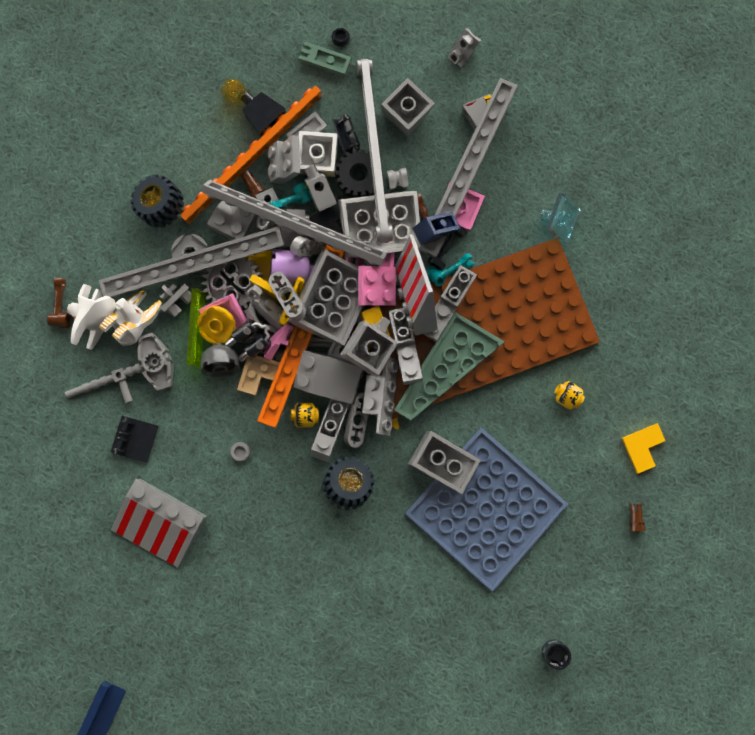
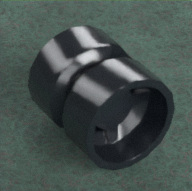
(556, 654)

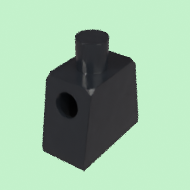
(261, 111)

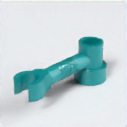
(301, 194)
(438, 277)

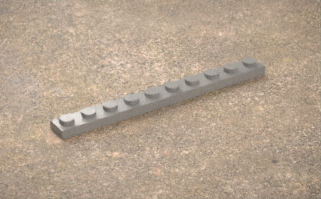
(473, 156)
(288, 220)
(192, 262)

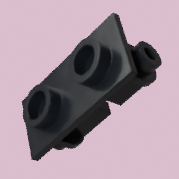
(347, 140)

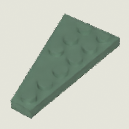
(451, 358)

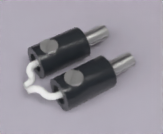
(244, 332)

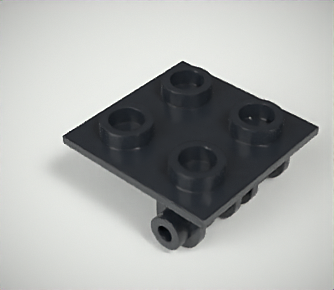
(134, 439)

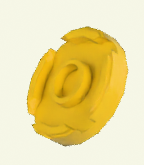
(216, 324)

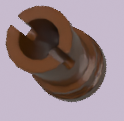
(252, 184)
(637, 522)

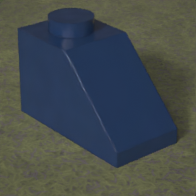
(435, 227)

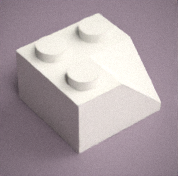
(319, 150)

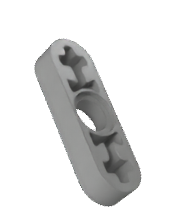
(306, 246)
(279, 292)
(350, 423)

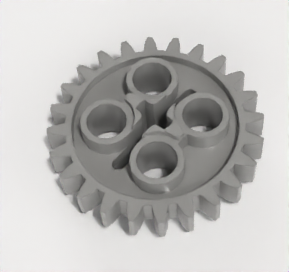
(243, 269)

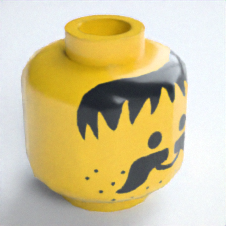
(569, 395)
(304, 415)

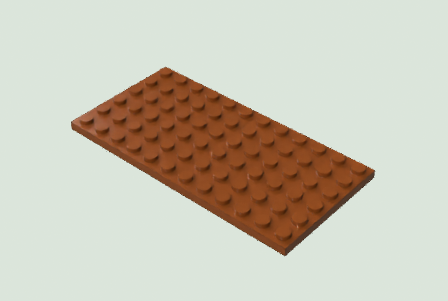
(526, 303)

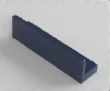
(102, 710)

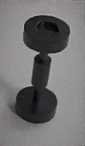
(444, 249)

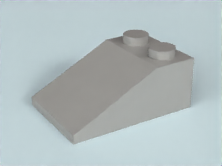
(327, 376)
(444, 461)

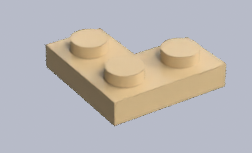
(254, 371)

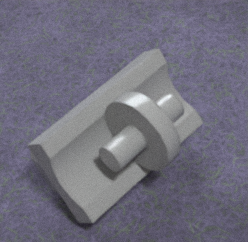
(464, 48)
(170, 305)

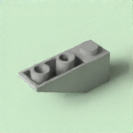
(329, 430)

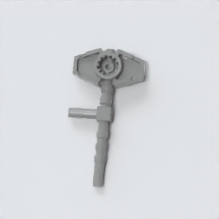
(154, 363)

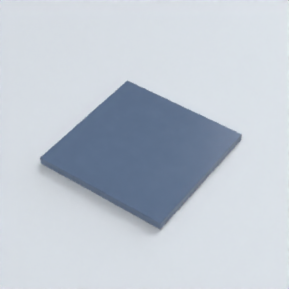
(494, 517)

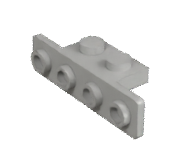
(380, 396)

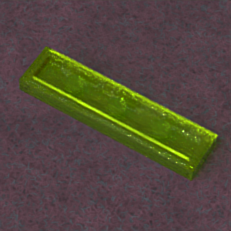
(195, 339)

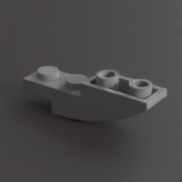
(451, 300)
(405, 347)

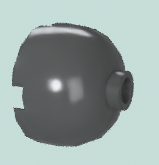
(219, 361)

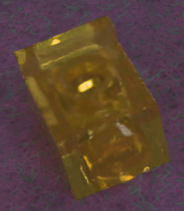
(233, 91)

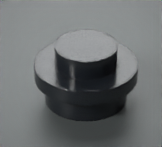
(340, 37)

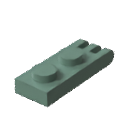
(325, 59)

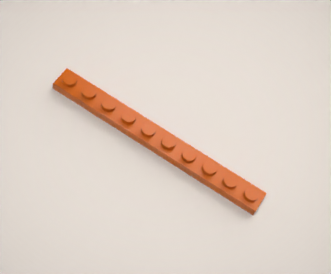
(256, 149)
(287, 371)

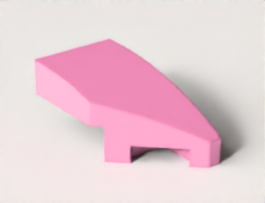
(278, 338)

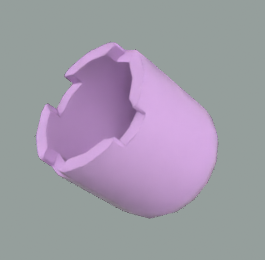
(290, 265)

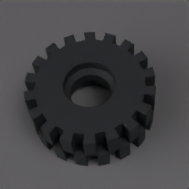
(344, 174)

